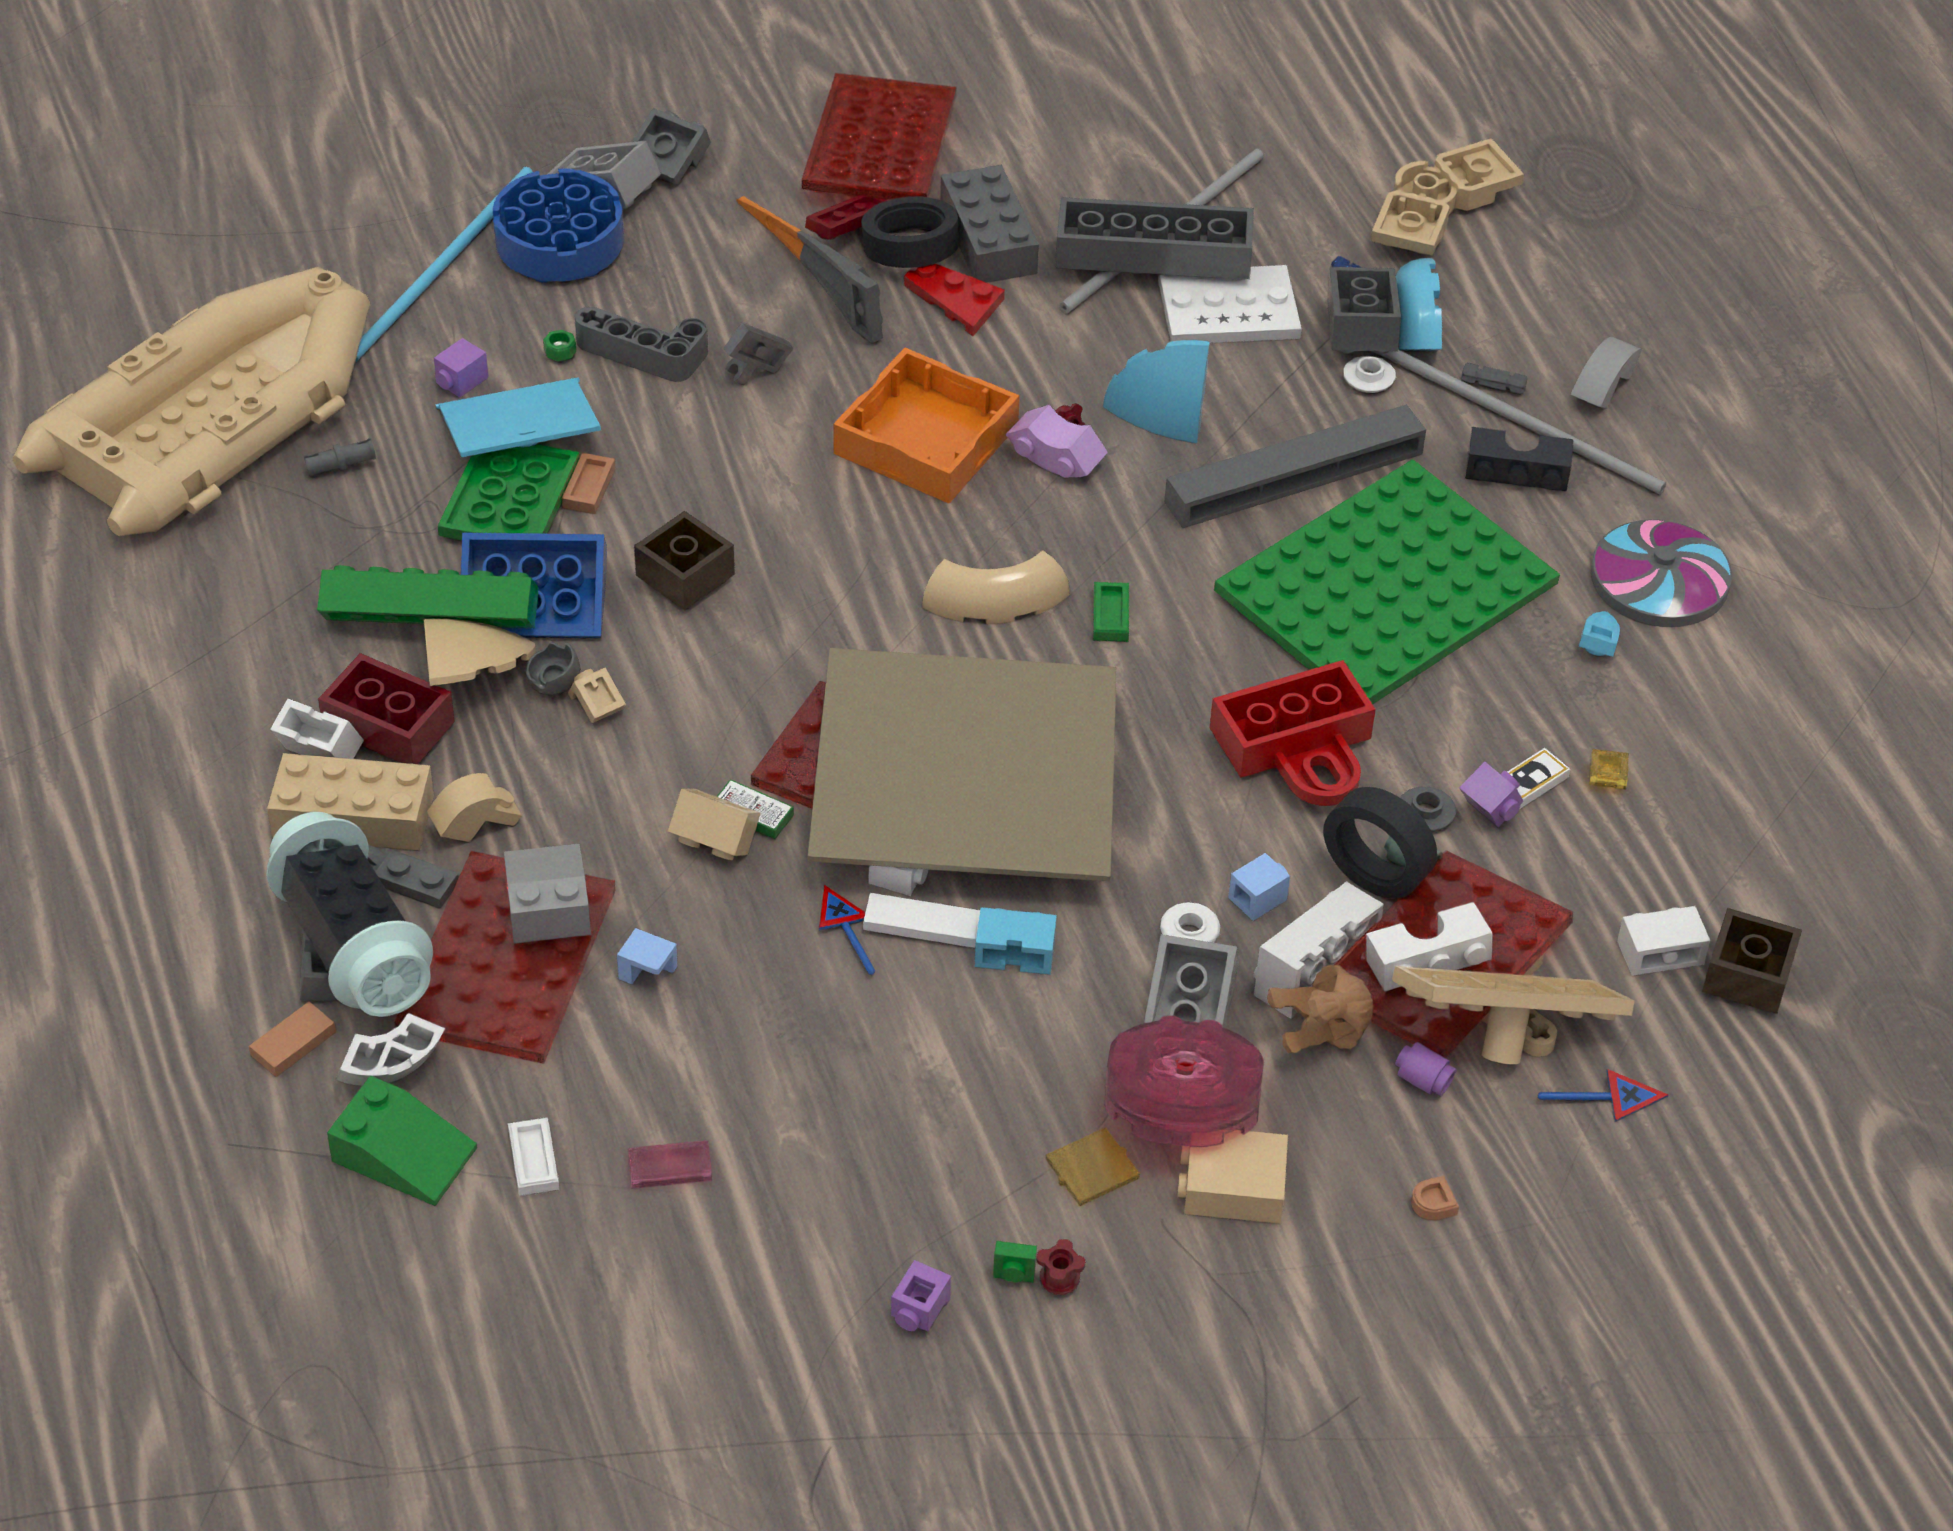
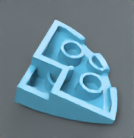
(1163, 390)

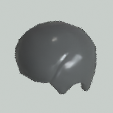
(553, 669)

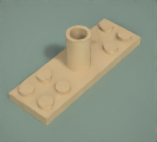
(1510, 1001)

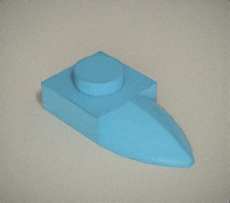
(1600, 634)

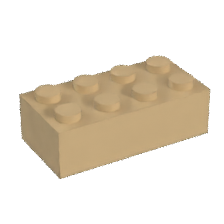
(378, 796)

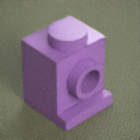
(920, 1297)

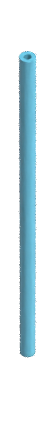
(429, 275)

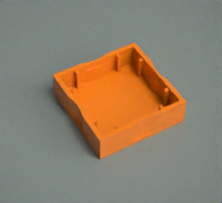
(926, 425)

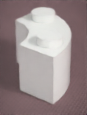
(390, 1054)

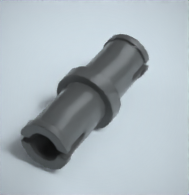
(339, 457)

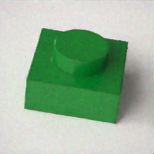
(1014, 1262)

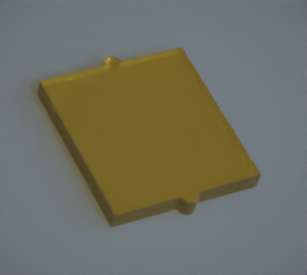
(1092, 1166)

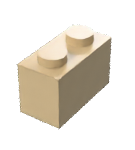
(713, 822)

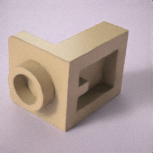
(596, 694)

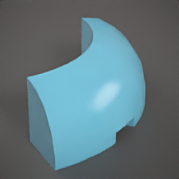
(1419, 315)

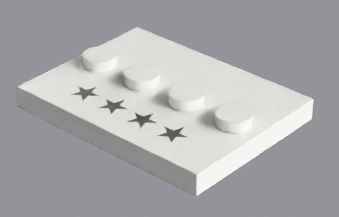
(1231, 308)

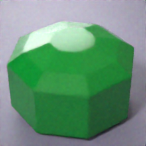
(559, 345)

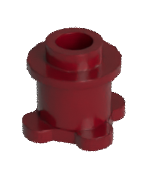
(1060, 1267)

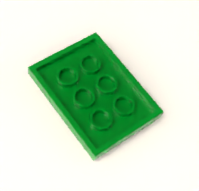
(509, 491)

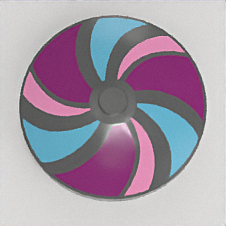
(1661, 573)

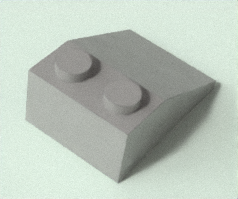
(623, 165)
(547, 893)
(1192, 980)

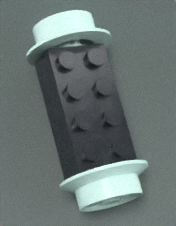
(348, 915)

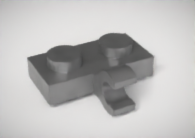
(754, 349)

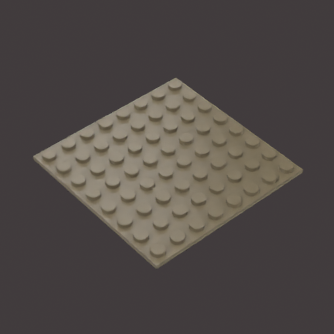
(965, 765)

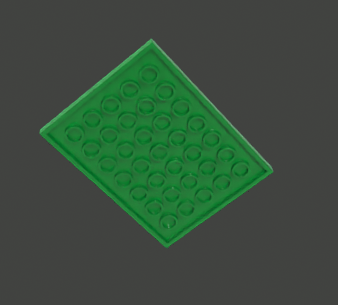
(1387, 581)

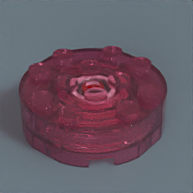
(1184, 1081)

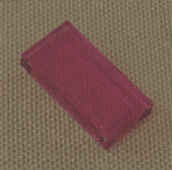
(670, 1164)

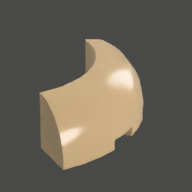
(996, 593)

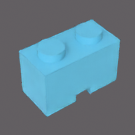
(1015, 940)

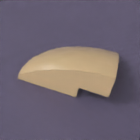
(464, 647)

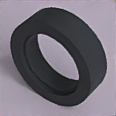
(915, 249)
(1399, 822)

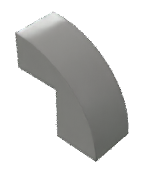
(1603, 370)

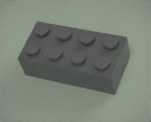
(991, 224)

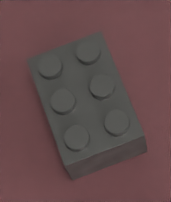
(1363, 309)

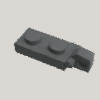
(412, 876)

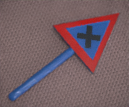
(841, 912)
(1625, 1094)

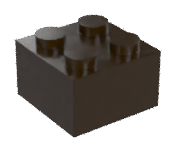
(684, 560)
(1752, 960)

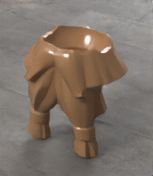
(1331, 997)

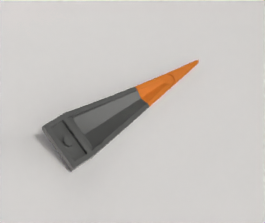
(840, 277)

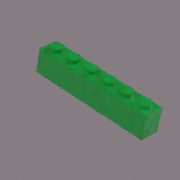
(417, 596)

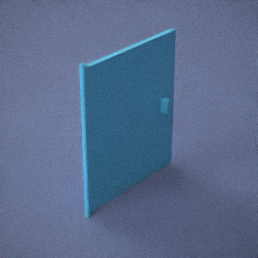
(519, 417)

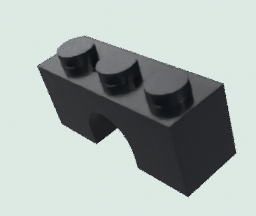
(1495, 461)

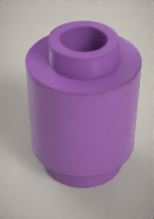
(1425, 1069)

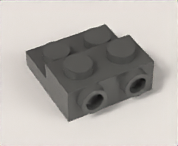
(673, 143)

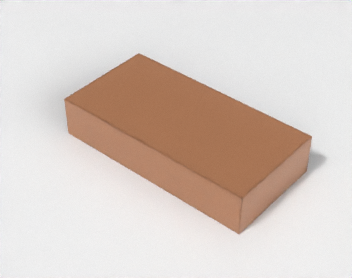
(588, 483)
(292, 1039)

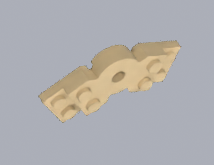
(1424, 196)

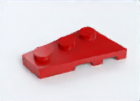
(956, 293)

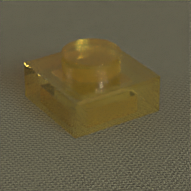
(1608, 769)

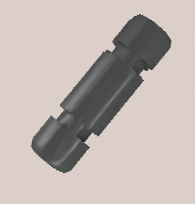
(1494, 378)

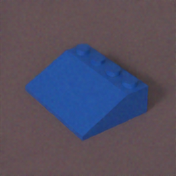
(563, 566)

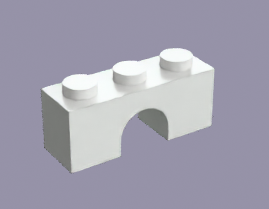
(1461, 942)

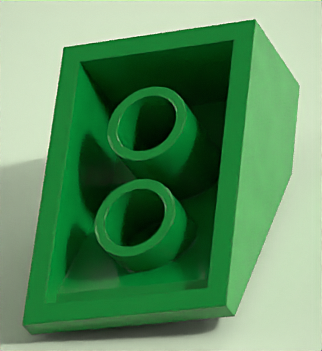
(399, 1142)

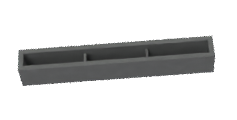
(1294, 466)

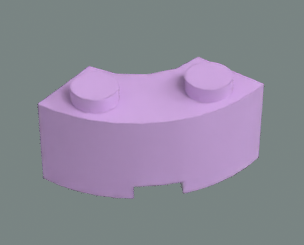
(1056, 443)

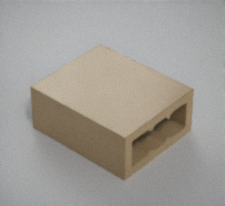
(1236, 1178)

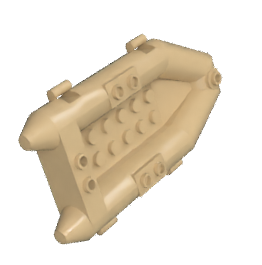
(203, 398)

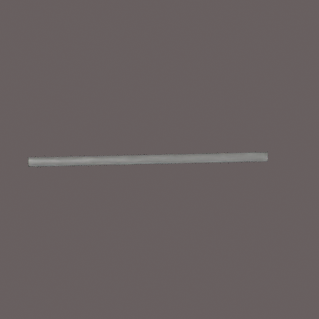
(1201, 199)
(1526, 420)

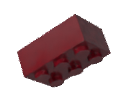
(390, 708)

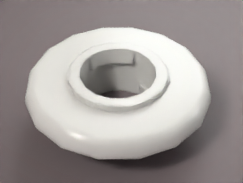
(1369, 382)
(1191, 914)

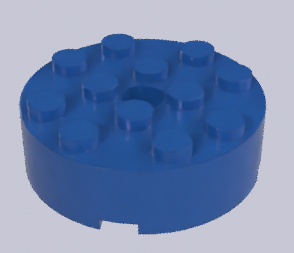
(558, 225)

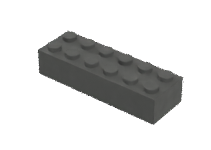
(1154, 238)

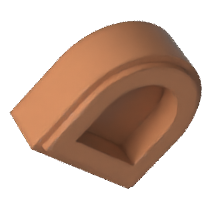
(1434, 1199)

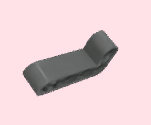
(641, 346)

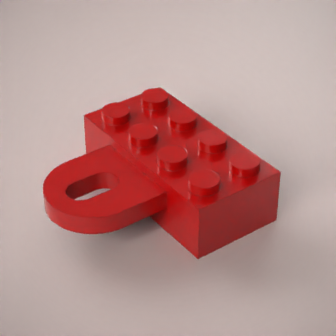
(1297, 726)

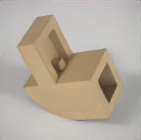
(469, 803)

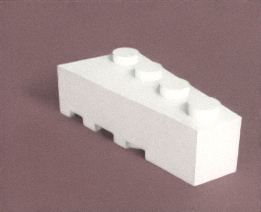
(1315, 941)

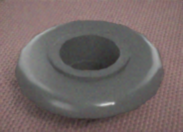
(1443, 804)

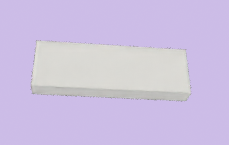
(921, 920)

